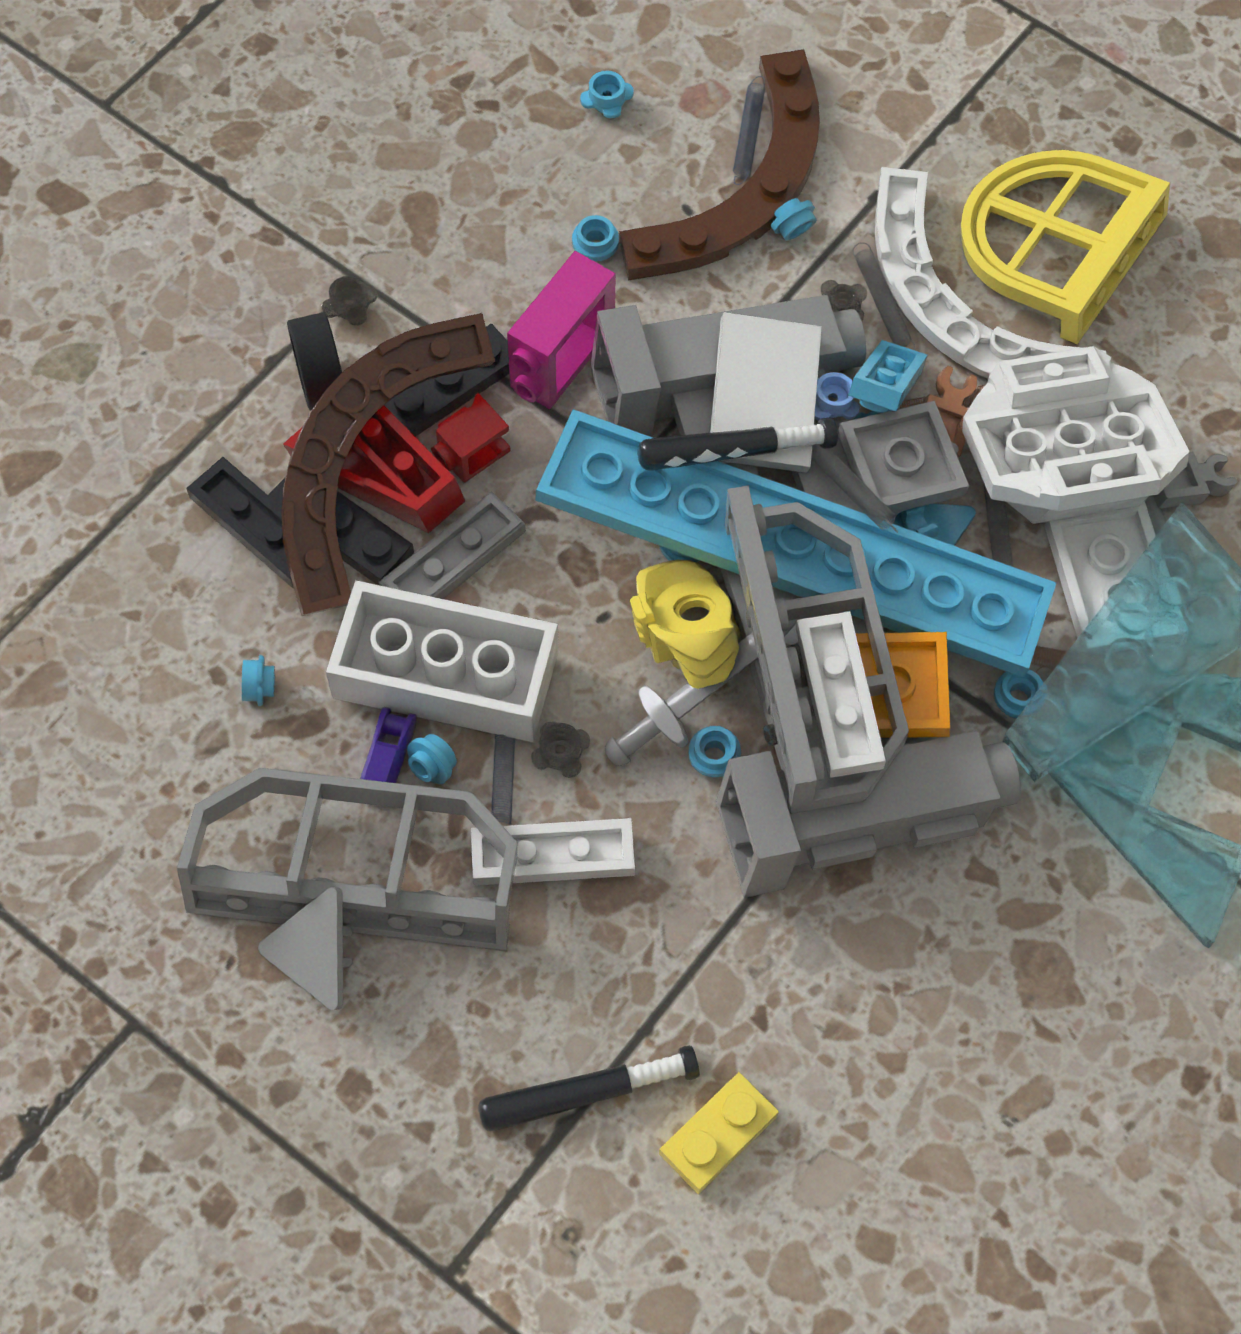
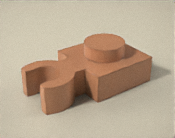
(951, 403)

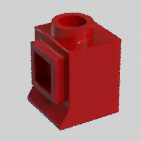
(471, 439)

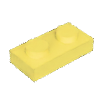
(718, 1133)

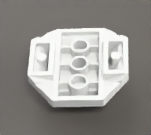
(1072, 435)

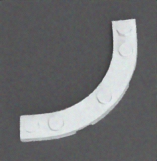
(921, 295)

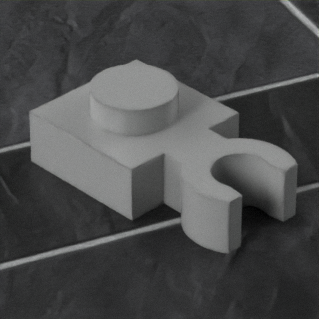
(1196, 483)

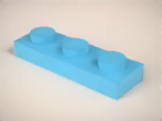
(887, 377)

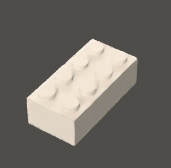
(443, 660)

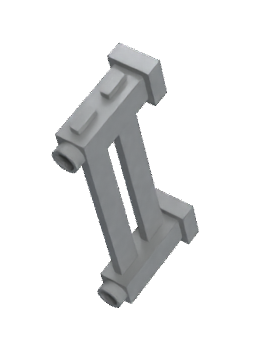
(935, 784)

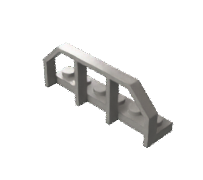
(781, 665)
(366, 908)

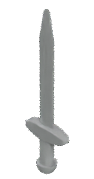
(665, 715)

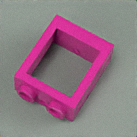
(558, 330)

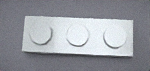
(840, 694)
(559, 852)

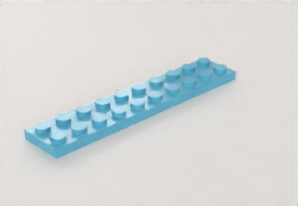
(917, 580)

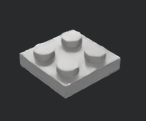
(904, 457)

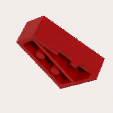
(397, 473)

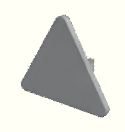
(312, 948)

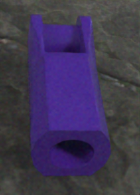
(386, 759)

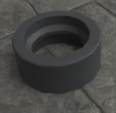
(314, 355)

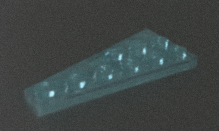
(1149, 638)

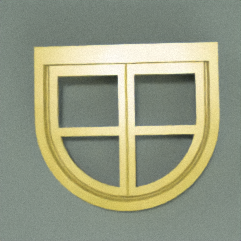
(1109, 253)

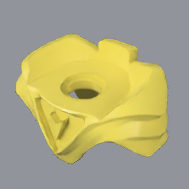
(701, 647)

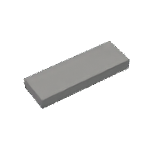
(458, 550)

